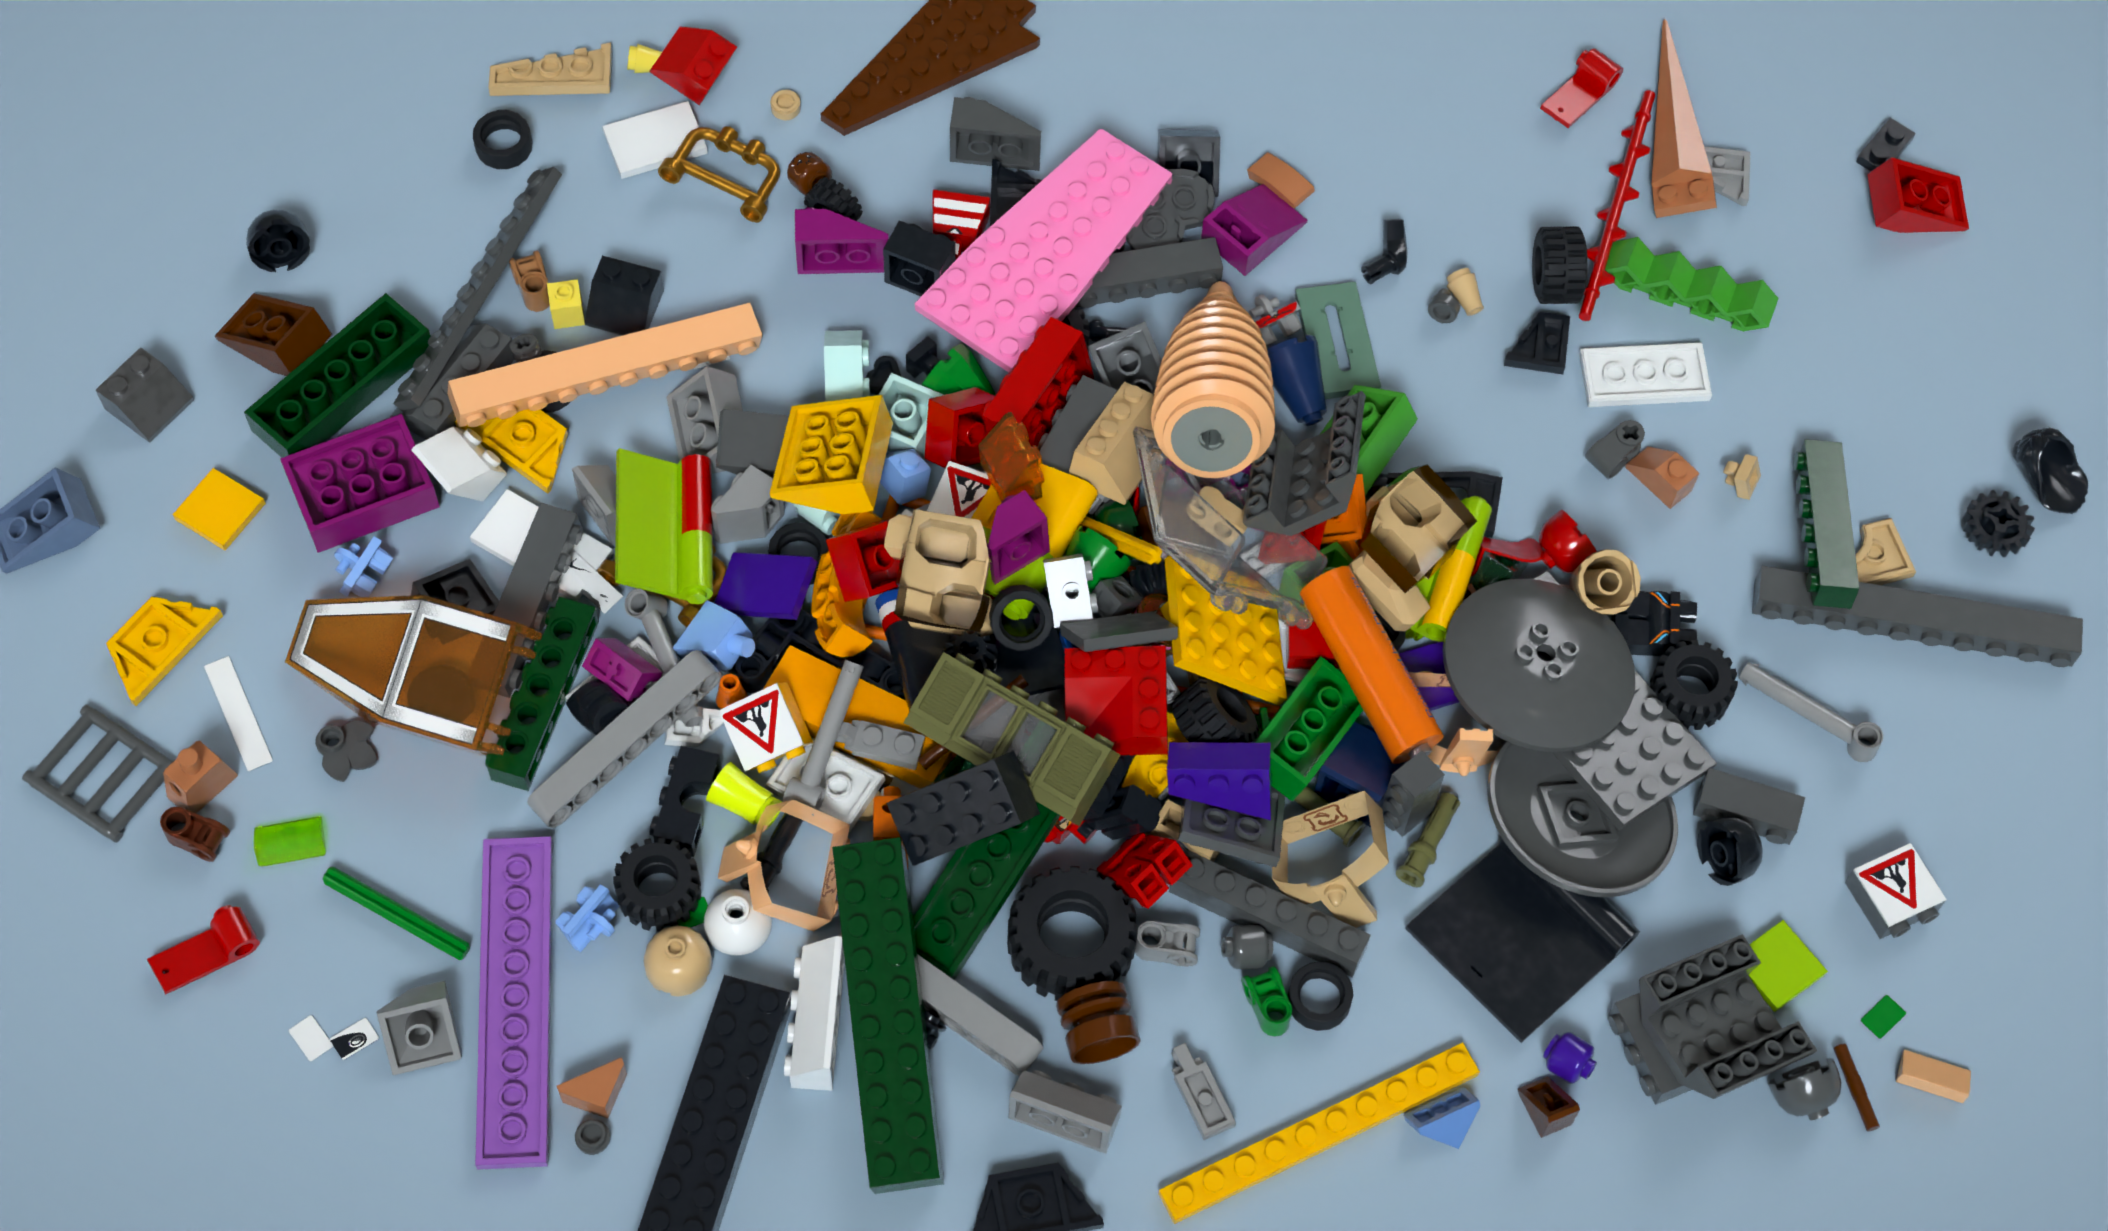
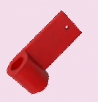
(1592, 81)
(223, 944)

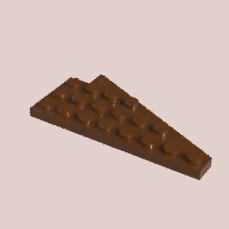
(932, 53)

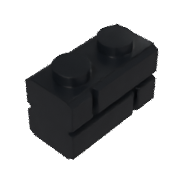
(1128, 814)

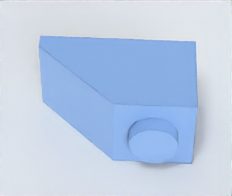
(905, 475)

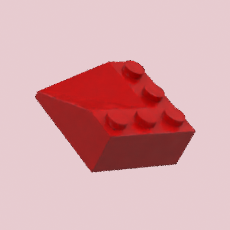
(1120, 696)

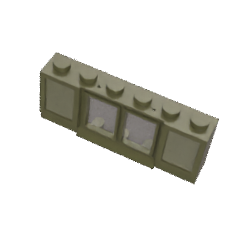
(985, 720)

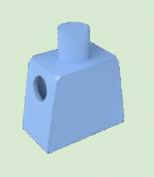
(717, 635)

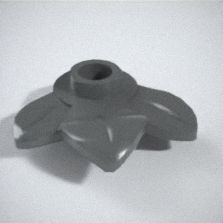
(350, 751)

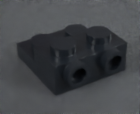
(458, 585)

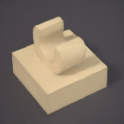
(1743, 476)

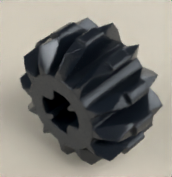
(1149, 579)
(975, 648)

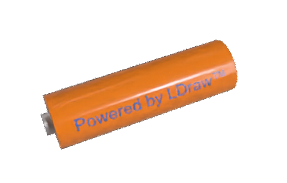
(1371, 664)

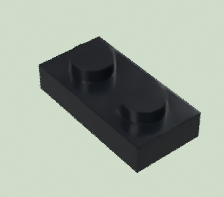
(1887, 143)

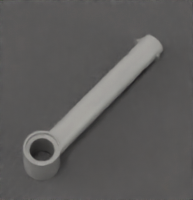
(651, 610)
(1817, 713)
(807, 788)

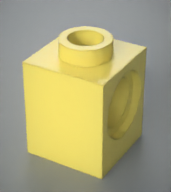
(566, 304)

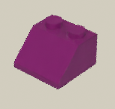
(1017, 536)

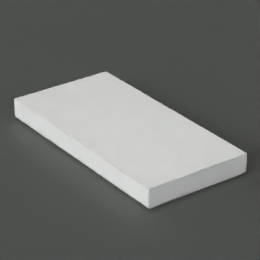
(1645, 374)
(505, 531)

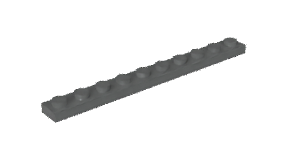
(474, 293)

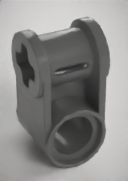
(1616, 448)

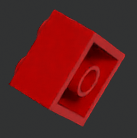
(956, 427)
(863, 562)

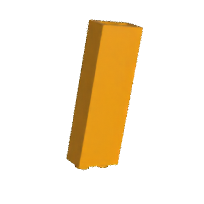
(812, 687)

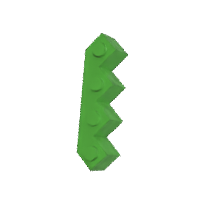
(1706, 291)

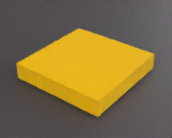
(219, 509)

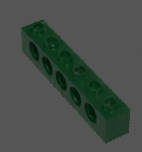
(521, 767)

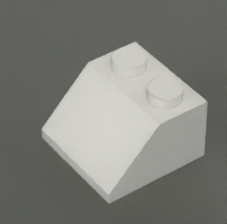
(461, 463)

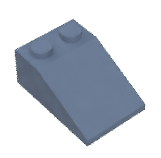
(45, 520)

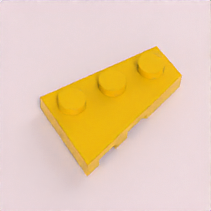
(1150, 771)

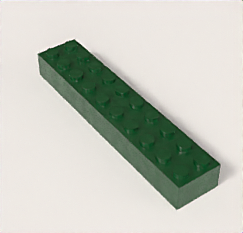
(887, 1016)

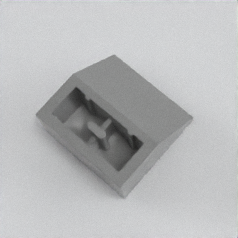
(746, 508)

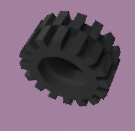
(834, 197)

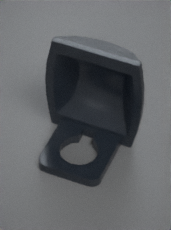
(596, 705)

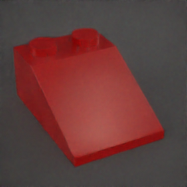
(1916, 198)

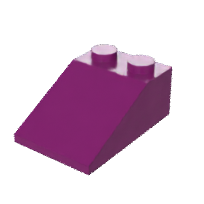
(836, 244)

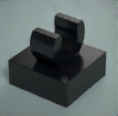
(922, 358)

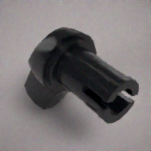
(1394, 252)

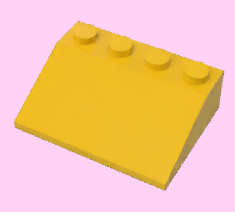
(834, 455)

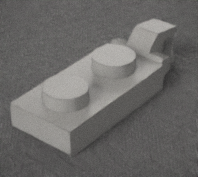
(882, 743)
(1201, 1093)

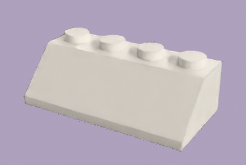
(817, 1015)

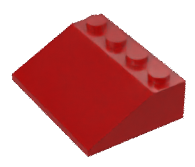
(1041, 379)

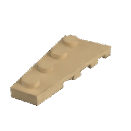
(571, 74)

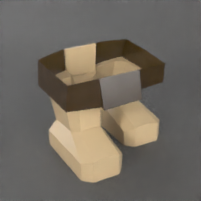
(1408, 538)
(941, 572)

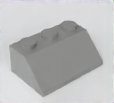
(697, 409)
(1064, 1110)

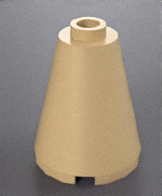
(1606, 582)

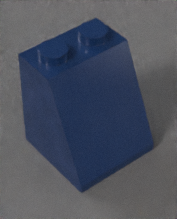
(1357, 766)

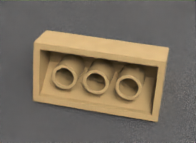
(1108, 451)

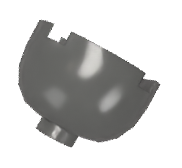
(1808, 1089)

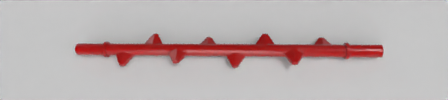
(1611, 215)

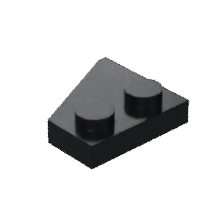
(1542, 345)

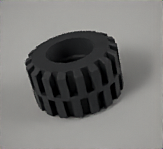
(1559, 265)
(1703, 664)
(1214, 714)
(654, 859)

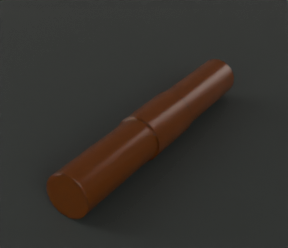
(1856, 1087)

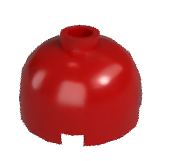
(1563, 543)

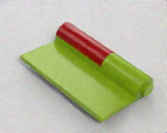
(664, 525)

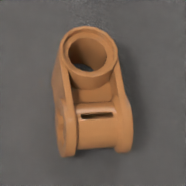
(531, 277)

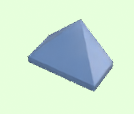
(1446, 1117)

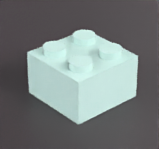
(909, 412)

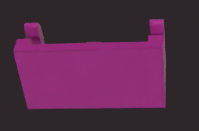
(620, 667)

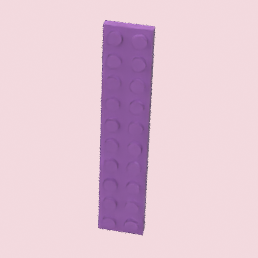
(514, 1004)

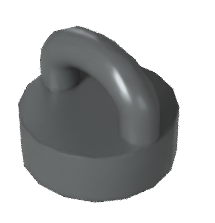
(1444, 307)

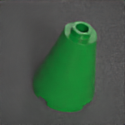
(1100, 553)

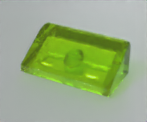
(289, 841)

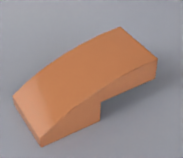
(1281, 179)

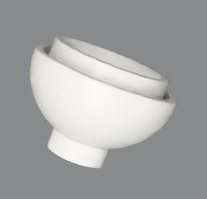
(731, 934)

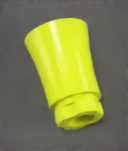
(740, 794)

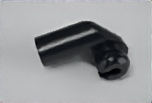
(1099, 331)

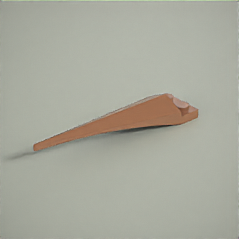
(1680, 164)

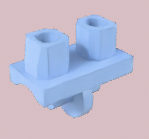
(357, 581)
(591, 919)

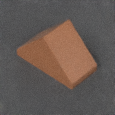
(596, 1089)

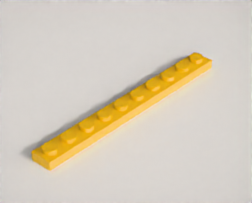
(1318, 1133)

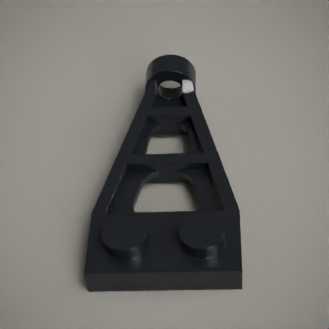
(1472, 482)

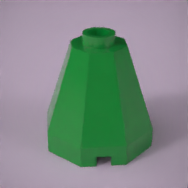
(957, 373)

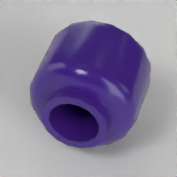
(1570, 1057)

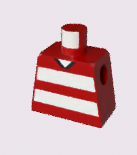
(960, 217)

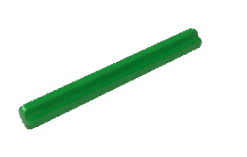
(396, 913)

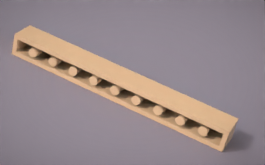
(604, 365)

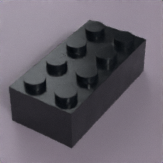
(963, 808)

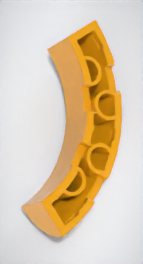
(839, 623)

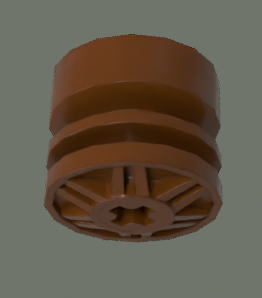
(1098, 1022)

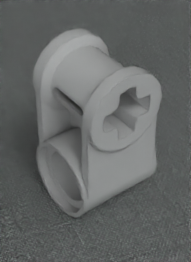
(1170, 943)

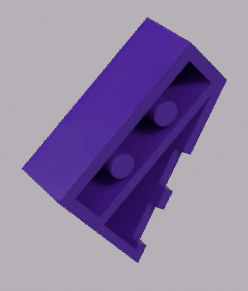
(1222, 775)

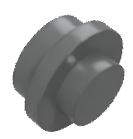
(592, 1137)

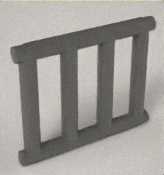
(87, 812)

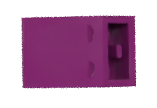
(1251, 227)

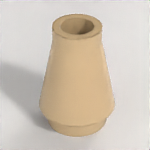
(1465, 290)

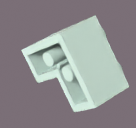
(843, 365)

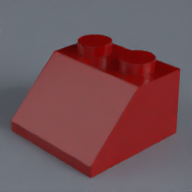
(693, 61)

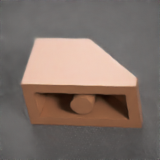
(1664, 474)

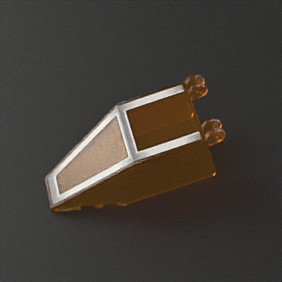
(411, 663)

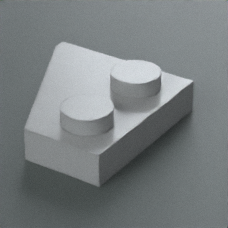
(1730, 173)

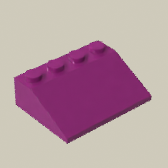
(359, 483)

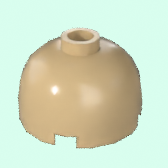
(677, 960)

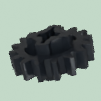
(2000, 526)

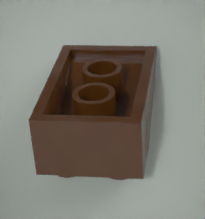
(274, 333)

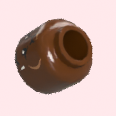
(806, 171)

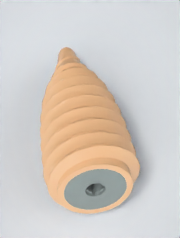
(1214, 389)

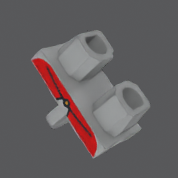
(1284, 317)

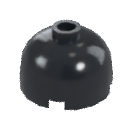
(277, 240)
(1731, 849)

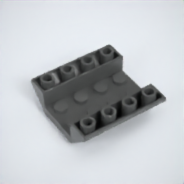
(1310, 481)
(1715, 1022)

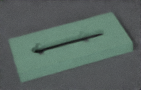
(1354, 331)

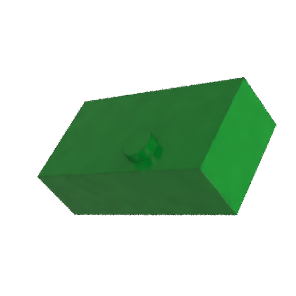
(1309, 727)

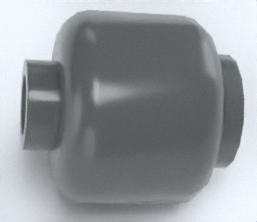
(1247, 946)

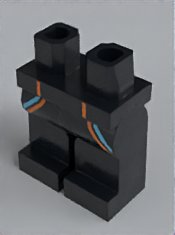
(1654, 622)

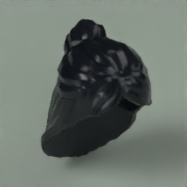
(2052, 469)

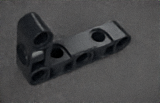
(775, 639)

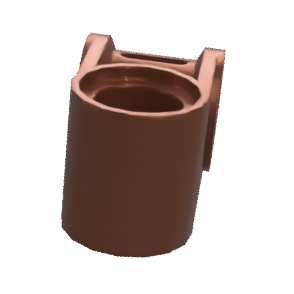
(199, 836)

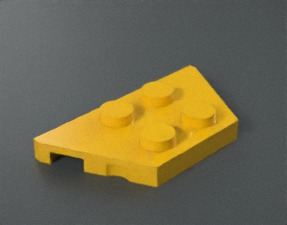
(527, 443)
(156, 641)

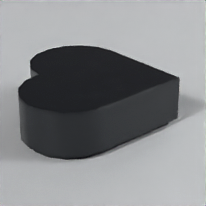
(882, 370)

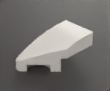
(693, 736)

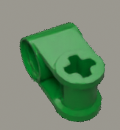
(1266, 995)

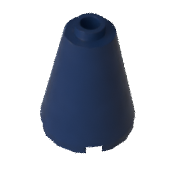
(1299, 378)

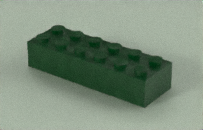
(339, 379)

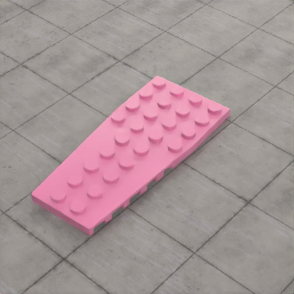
(1044, 250)

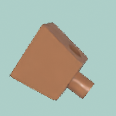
(196, 777)

